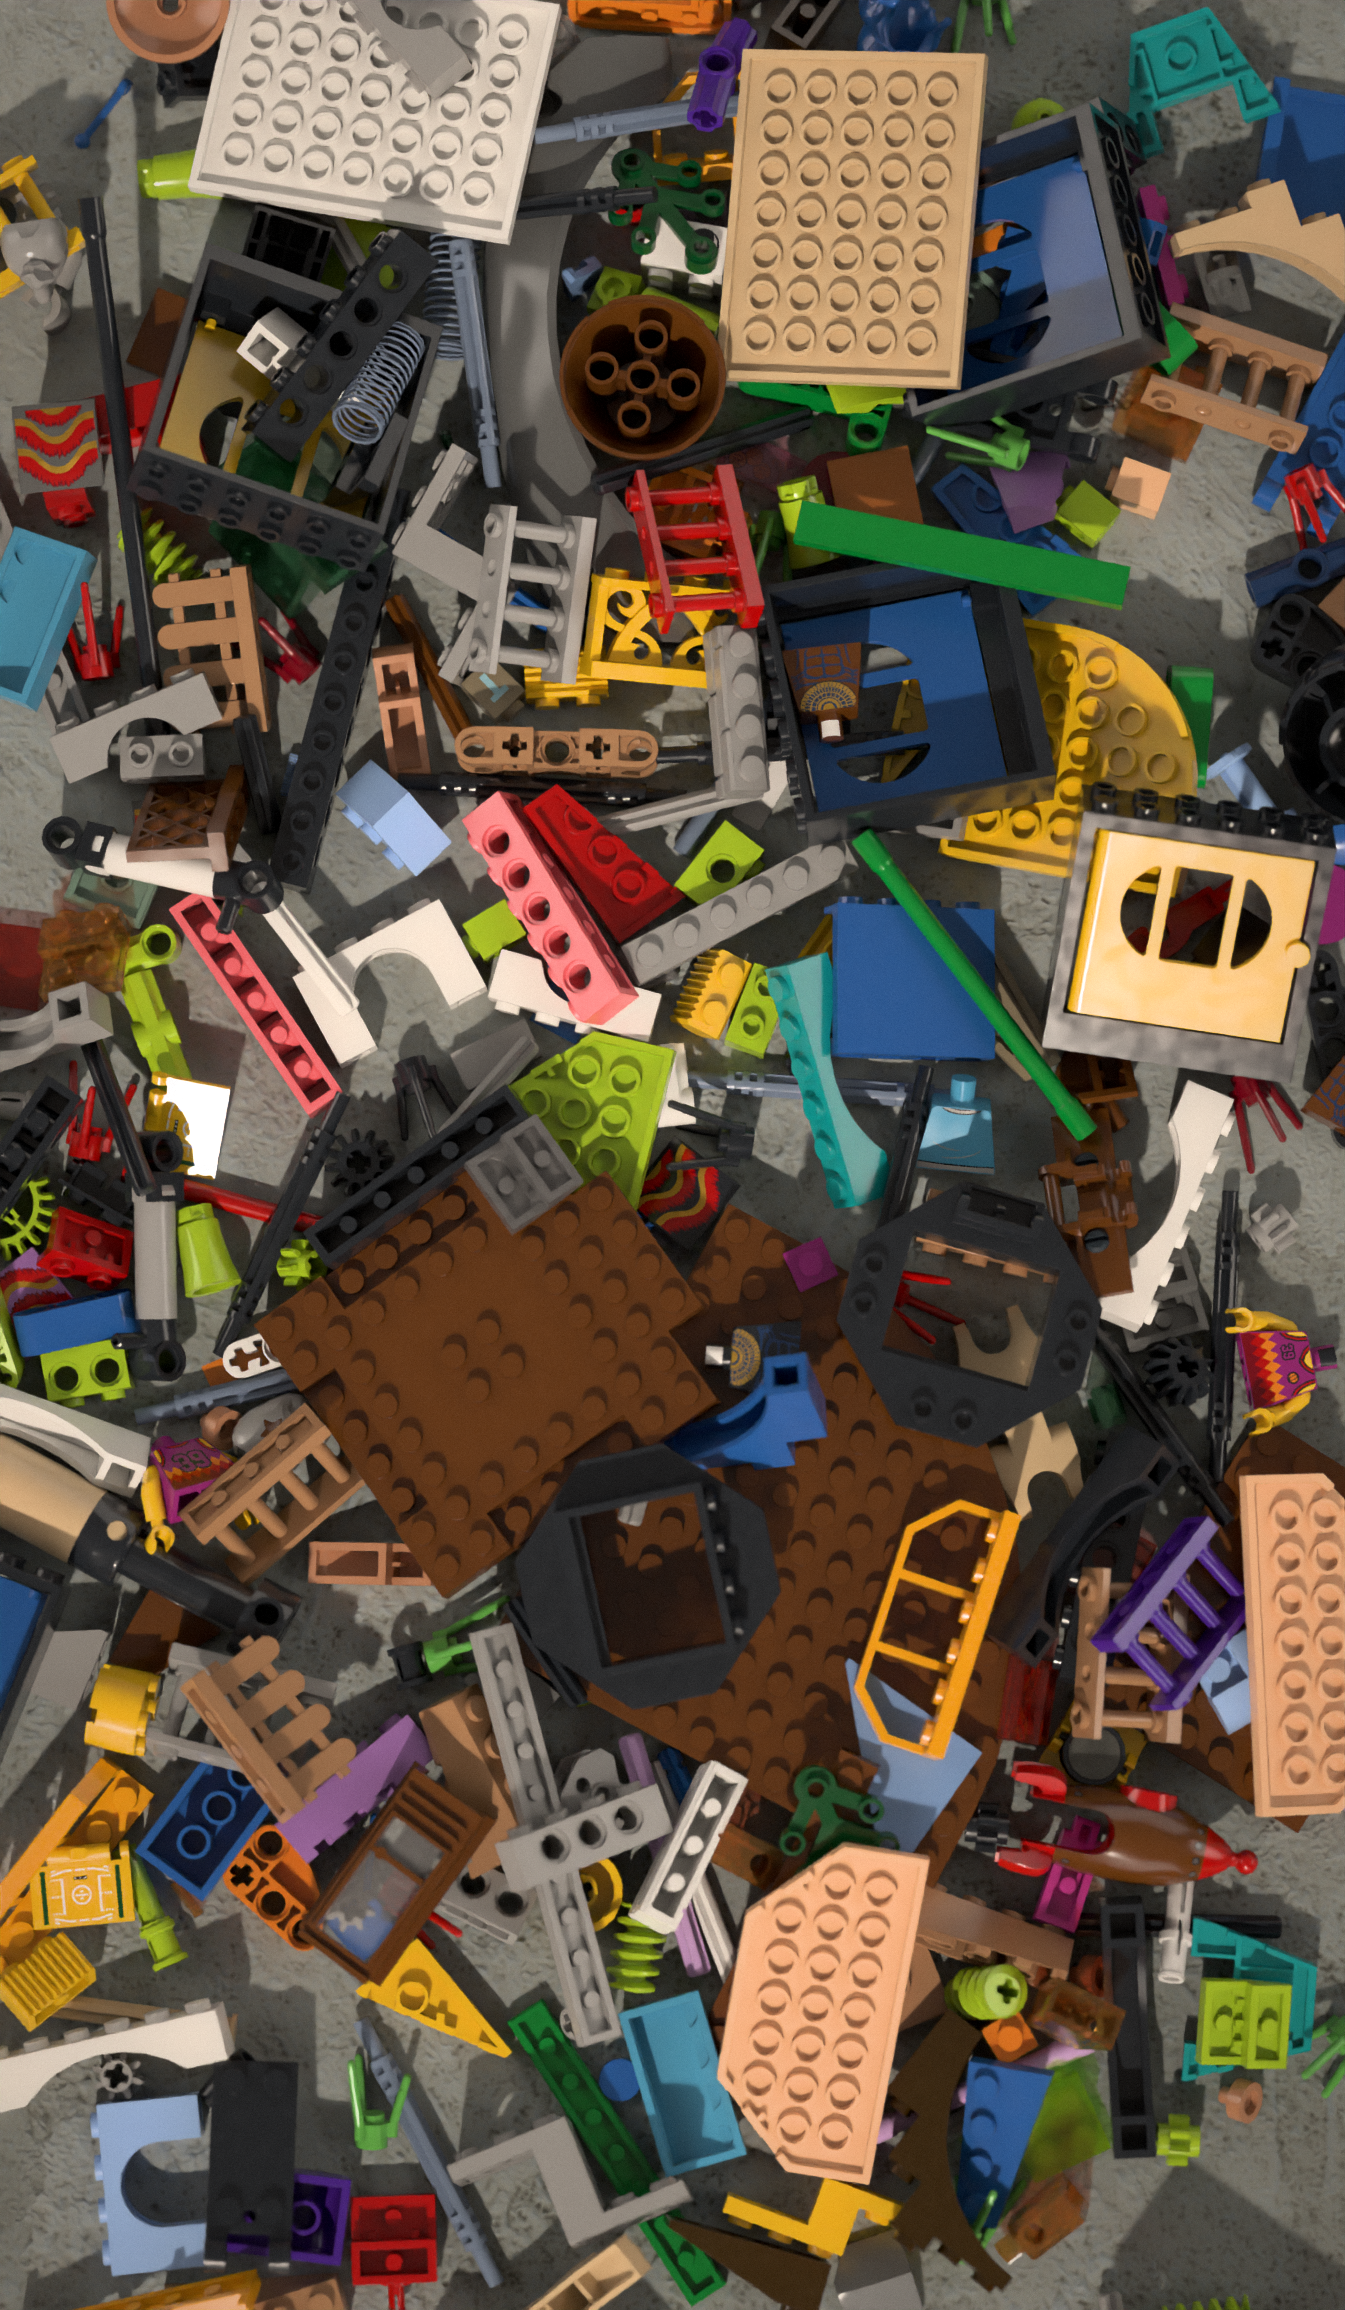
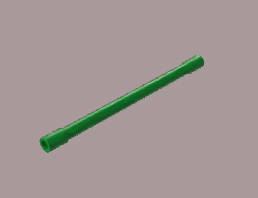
(883, 864)

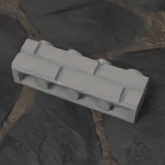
(736, 712)

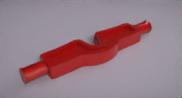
(1184, 919)

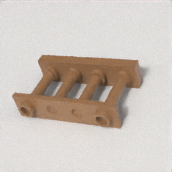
(1251, 349)
(255, 1474)
(1091, 1674)

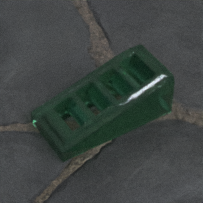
(1106, 1406)

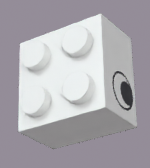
(666, 265)

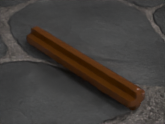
(426, 662)

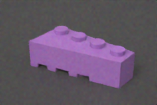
(348, 1800)

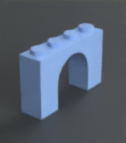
(122, 2129)

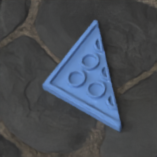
(907, 1783)

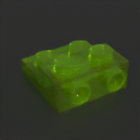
(1065, 2129)

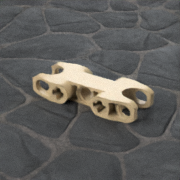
(1030, 1445)

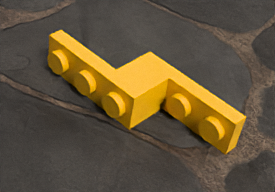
(828, 2220)

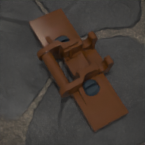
(1104, 1199)

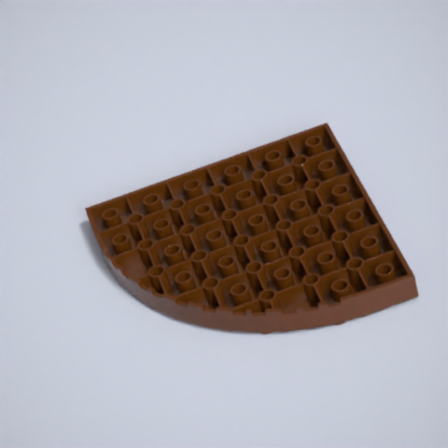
(833, 1544)

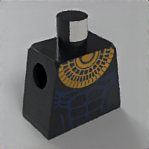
(750, 1348)

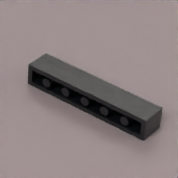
(414, 1179)

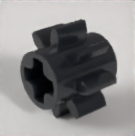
(987, 1828)

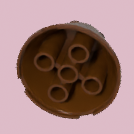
(635, 346)

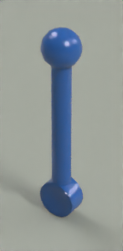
(82, 140)

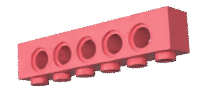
(609, 985)
(257, 1004)

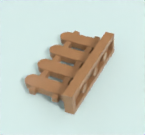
(223, 631)
(257, 1759)

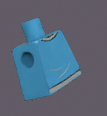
(958, 1130)

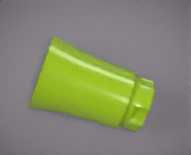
(168, 176)
(791, 497)
(203, 1252)

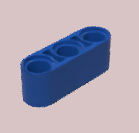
(74, 1322)

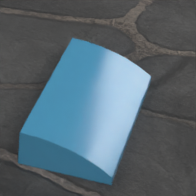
(37, 611)
(680, 2084)

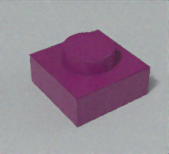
(810, 1264)

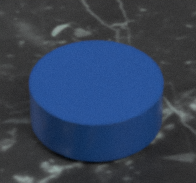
(618, 2079)

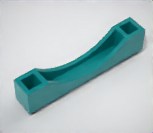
(804, 1002)

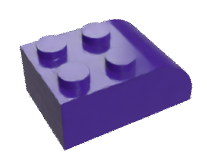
(318, 2220)

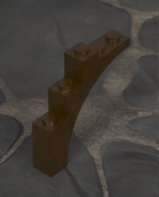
(933, 2212)

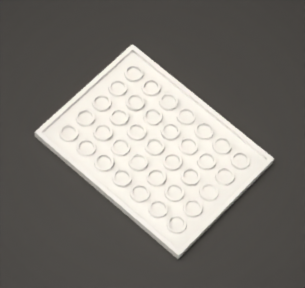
(328, 126)

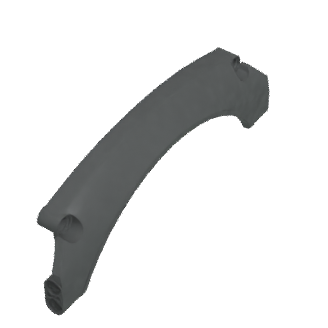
(539, 445)

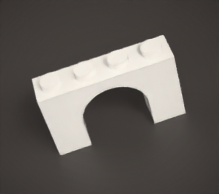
(422, 934)

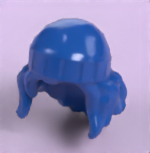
(899, 26)

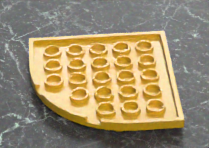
(1104, 724)

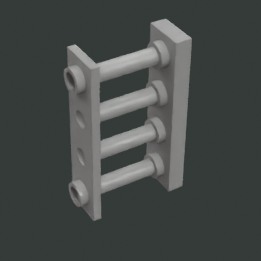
(568, 597)
(189, 1662)

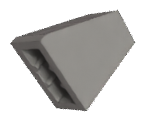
(69, 1666)

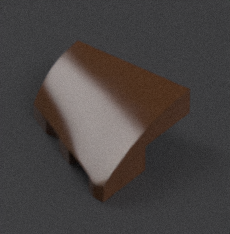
(153, 1631)

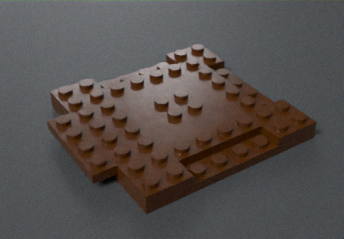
(491, 1363)

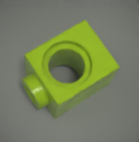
(1086, 513)
(492, 931)

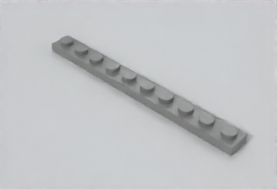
(533, 1797)

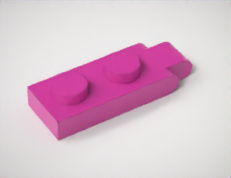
(1065, 1889)

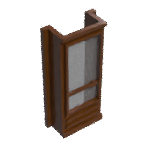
(395, 1877)

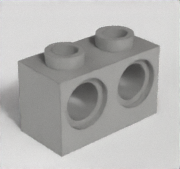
(162, 759)
(484, 1910)

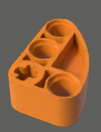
(280, 1873)

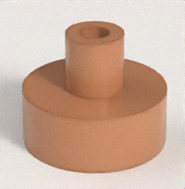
(219, 1426)
(1089, 1975)
(1242, 2100)

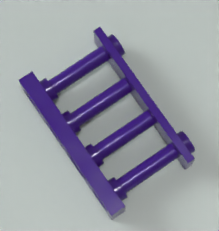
(1145, 1603)

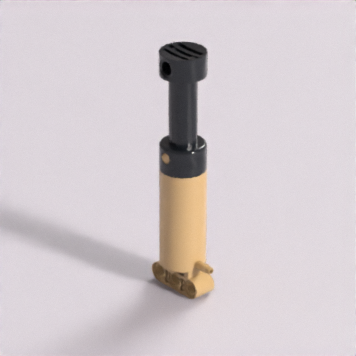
(108, 1538)

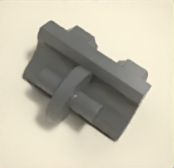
(1222, 283)

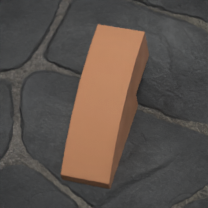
(401, 709)
(364, 1564)

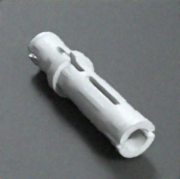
(1176, 1935)

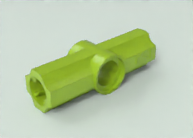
(154, 1026)

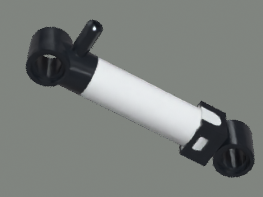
(101, 853)

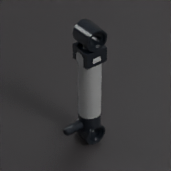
(155, 1345)

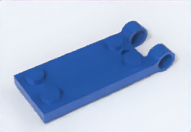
(1322, 444)

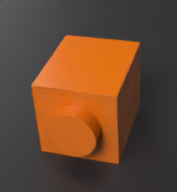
(1008, 2037)

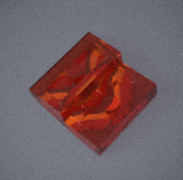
(1027, 1702)

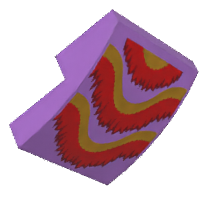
(30, 1286)

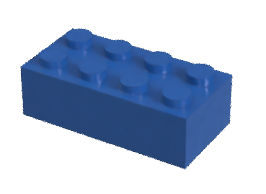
(204, 1828)

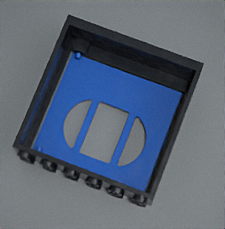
(1091, 264)
(938, 634)

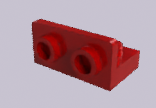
(87, 1250)

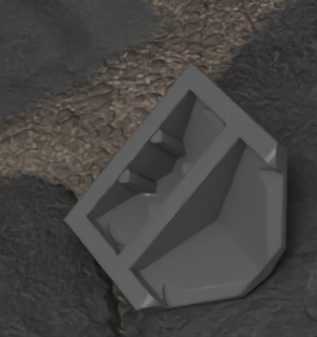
(876, 2275)

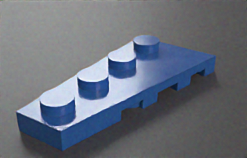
(980, 512)
(997, 2126)

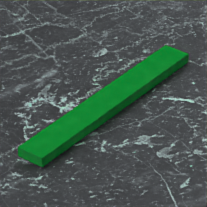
(961, 555)
(610, 2143)

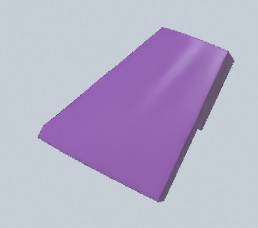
(1032, 491)

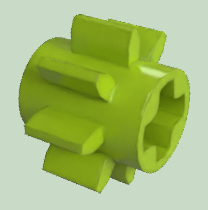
(300, 1264)
(1178, 2140)

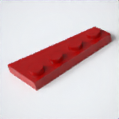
(606, 872)

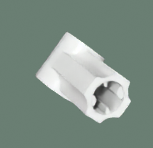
(677, 1090)

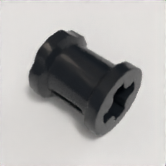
(409, 1665)

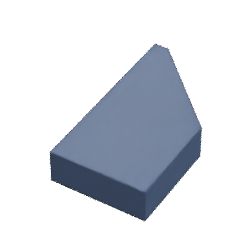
(582, 278)

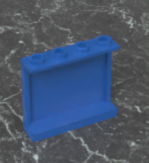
(1306, 148)
(897, 991)

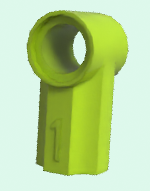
(140, 954)

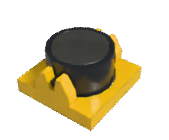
(1094, 1761)

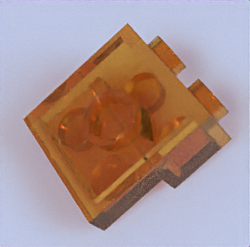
(1158, 429)
(84, 948)

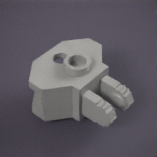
(586, 1776)

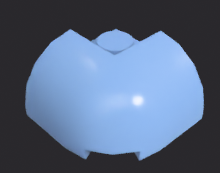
(1228, 1684)

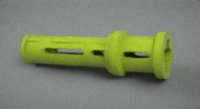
(156, 1926)

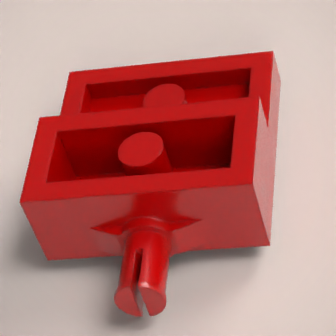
(394, 2242)

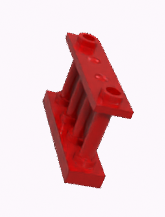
(728, 528)

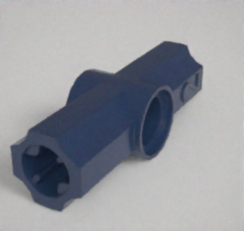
(1282, 578)

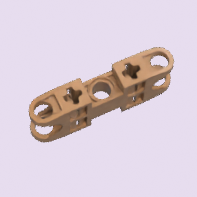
(580, 761)

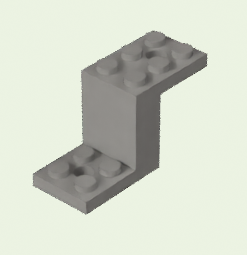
(443, 557)
(569, 2181)

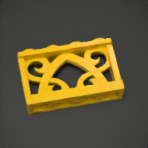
(620, 658)

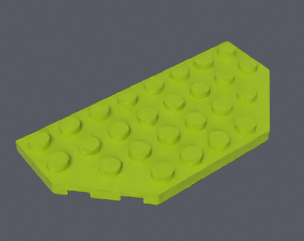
(602, 1105)

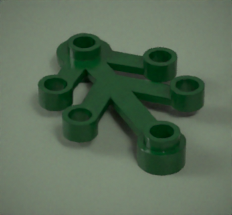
(667, 205)
(833, 1829)

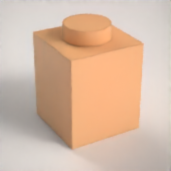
(1137, 487)

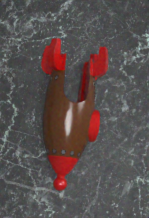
(1145, 1841)

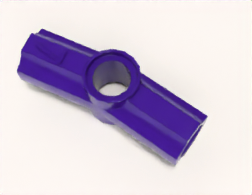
(718, 73)

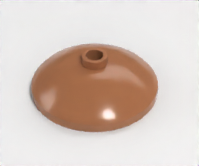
(167, 35)

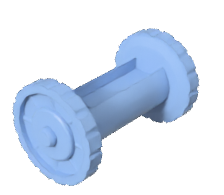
(1242, 780)

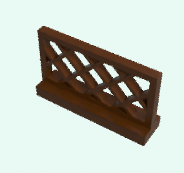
(220, 823)

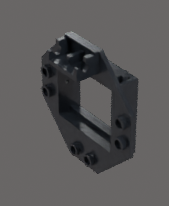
(946, 1397)
(562, 1590)

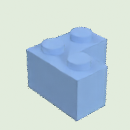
(392, 817)

